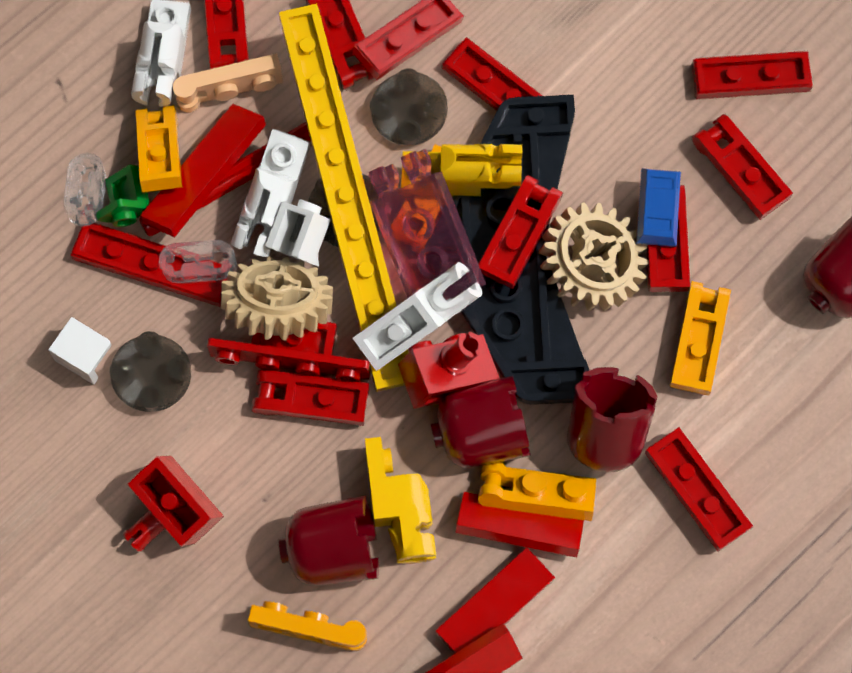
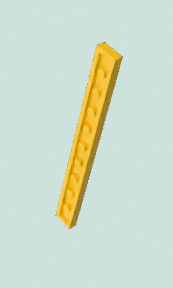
(340, 176)

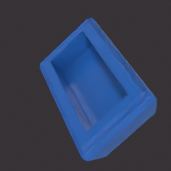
(658, 207)

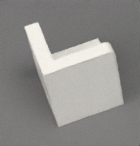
(80, 349)

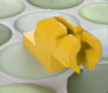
(475, 167)
(400, 503)

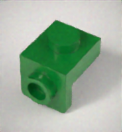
(125, 198)

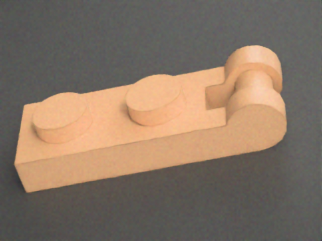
(227, 82)

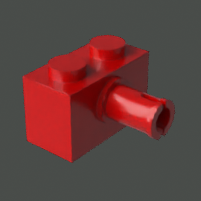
(445, 367)
(172, 503)

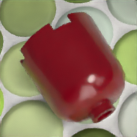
(830, 274)
(610, 419)
(481, 425)
(331, 543)

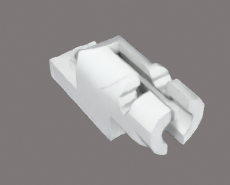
(161, 51)
(271, 184)
(415, 318)

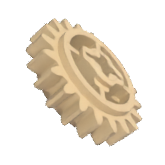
(593, 277)
(276, 298)

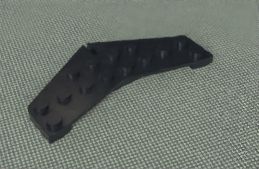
(525, 324)

